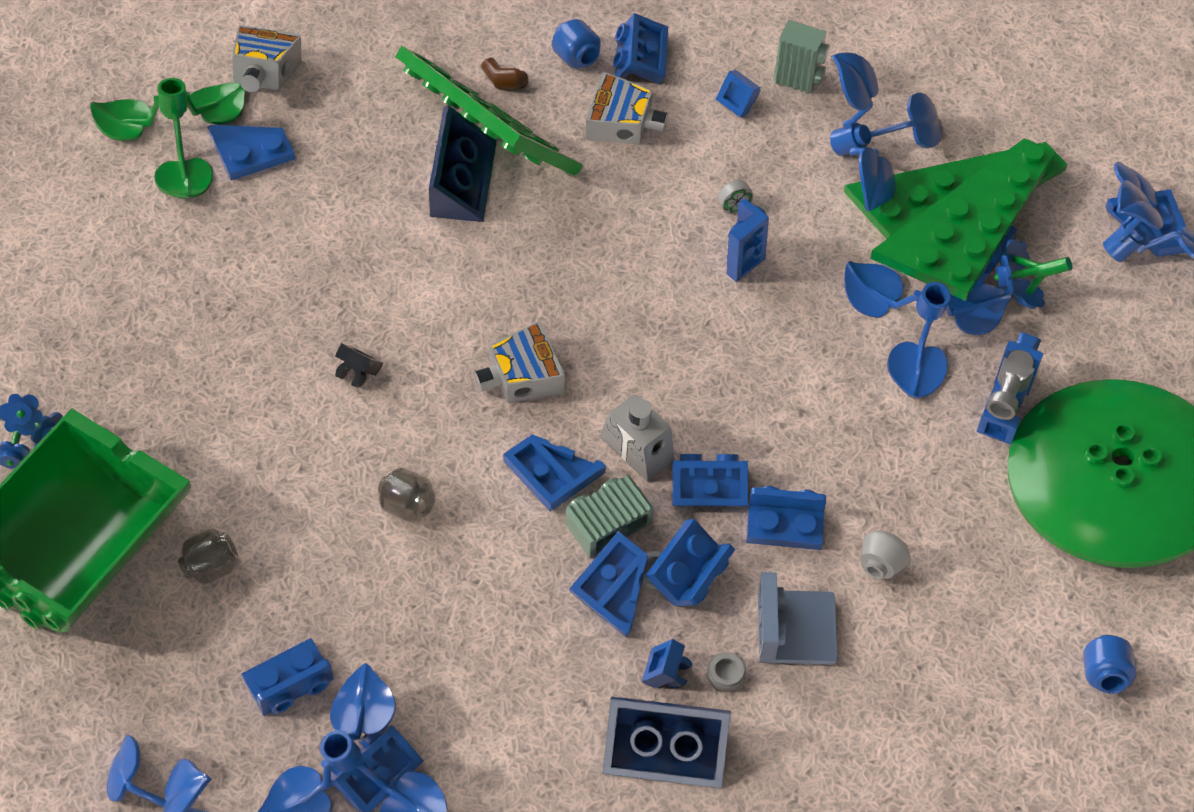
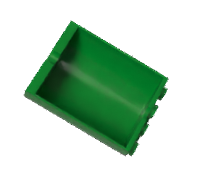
(77, 519)

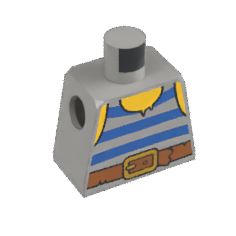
(264, 57)
(622, 112)
(523, 366)

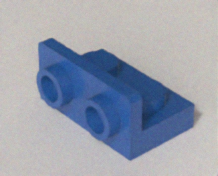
(641, 49)
(747, 240)
(709, 482)
(786, 518)
(689, 565)
(288, 677)
(388, 757)

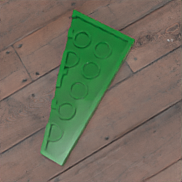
(495, 121)
(925, 186)
(967, 226)

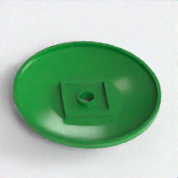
(1088, 503)

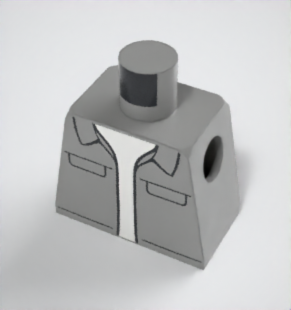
(635, 432)

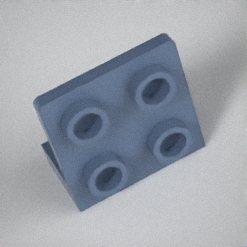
(795, 624)

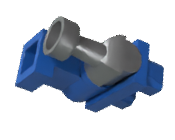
(1011, 385)

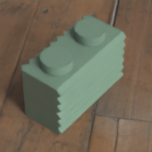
(800, 56)
(612, 509)

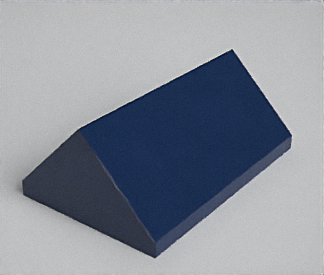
(460, 169)
(666, 742)

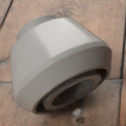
(884, 555)

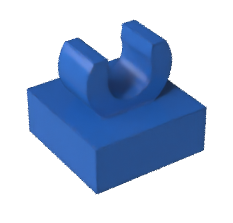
(738, 93)
(664, 664)

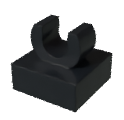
(358, 361)

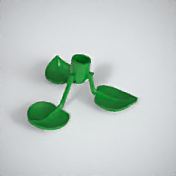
(126, 118)

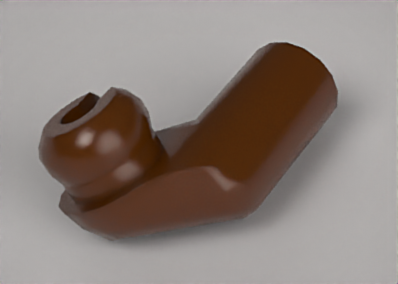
(504, 77)

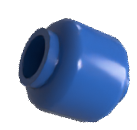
(576, 43)
(1109, 663)

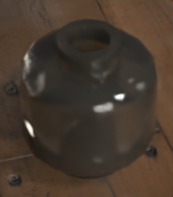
(406, 495)
(208, 556)

